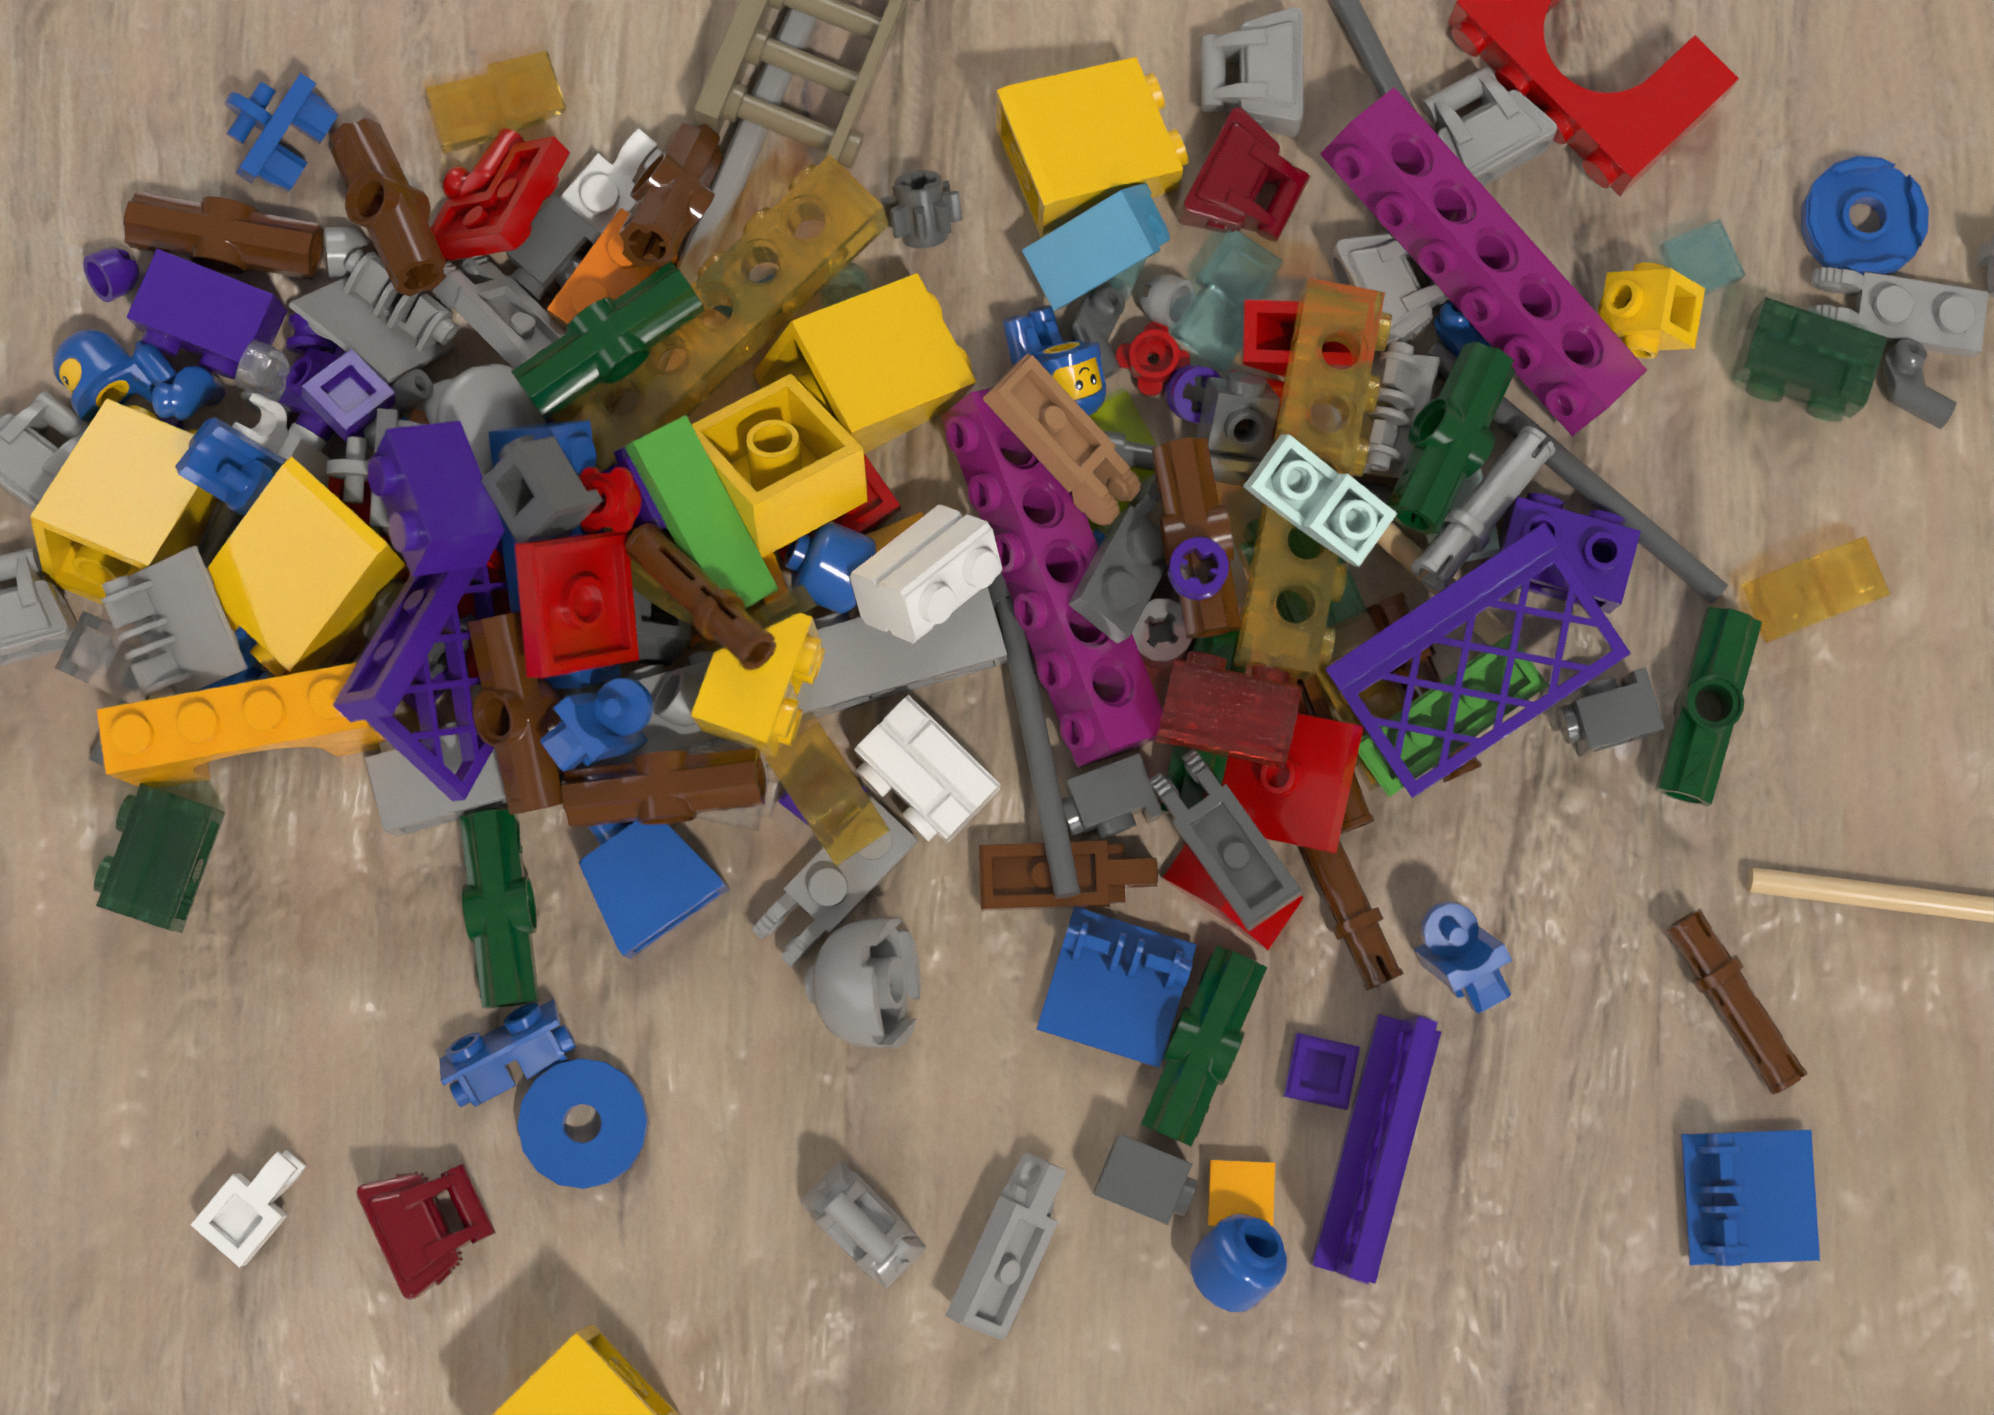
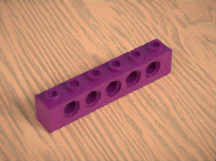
(1483, 261)
(1044, 534)

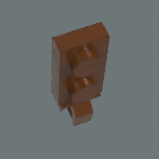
(1021, 878)

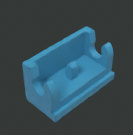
(1097, 245)

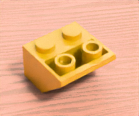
(761, 704)

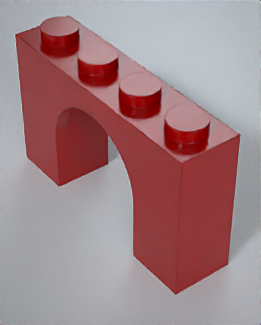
(1611, 131)

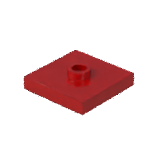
(576, 603)
(1310, 794)

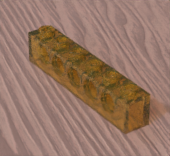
(759, 309)
(1323, 315)

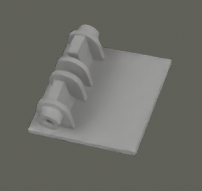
(376, 321)
(1404, 390)
(178, 625)

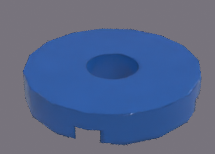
(1889, 192)
(545, 1115)

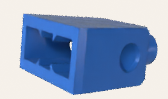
(646, 882)

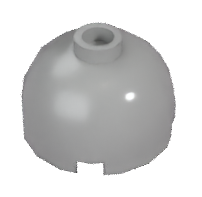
(865, 982)

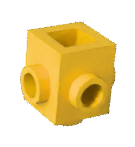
(1652, 309)

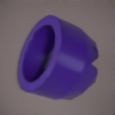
(111, 273)

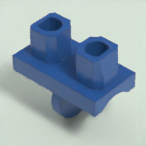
(298, 109)
(228, 465)
(600, 724)
(1463, 955)

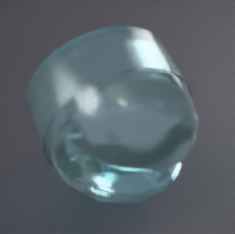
(851, 276)

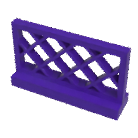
(1447, 612)
(401, 656)
(1376, 1147)

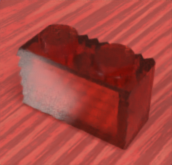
(1230, 710)

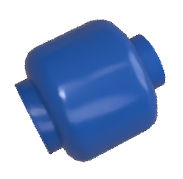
(825, 562)
(1238, 1262)

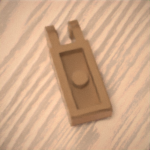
(1063, 439)

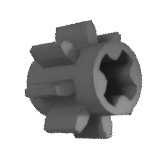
(922, 208)

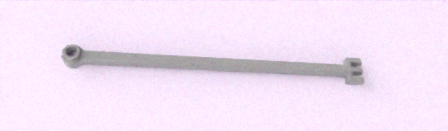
(732, 175)

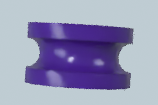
(306, 337)
(1174, 390)
(1203, 549)

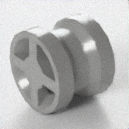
(1155, 640)

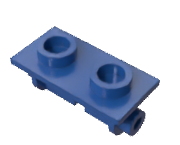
(482, 1060)

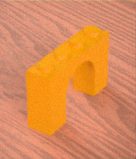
(176, 736)

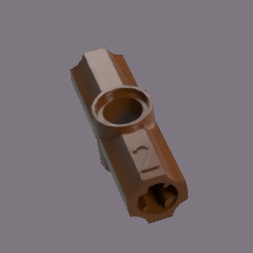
(671, 196)
(388, 207)
(224, 235)
(1190, 511)
(515, 714)
(664, 787)

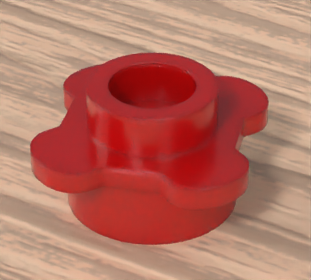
(1152, 341)
(622, 499)

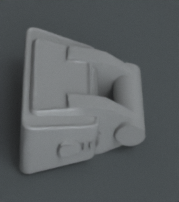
(1269, 71)
(1495, 136)
(1384, 266)
(27, 457)
(32, 613)
(863, 1224)

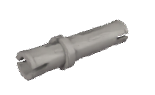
(1468, 527)

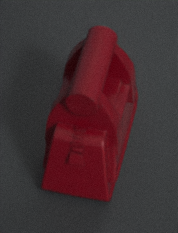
(1232, 178)
(414, 1230)

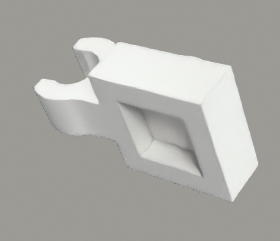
(607, 187)
(295, 442)
(245, 1212)

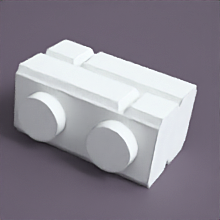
(926, 573)
(925, 771)

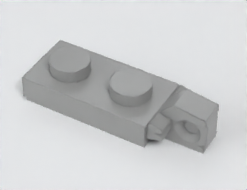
(1009, 1249)

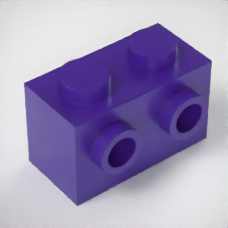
(203, 313)
(434, 498)
(1594, 545)

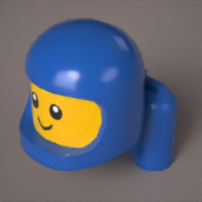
(1070, 363)
(99, 368)

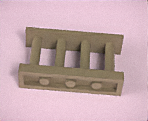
(750, 43)

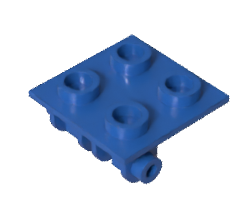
(1116, 987)
(1750, 1197)

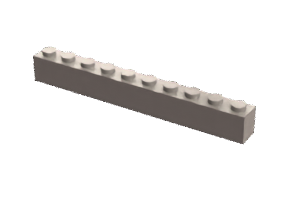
(856, 670)

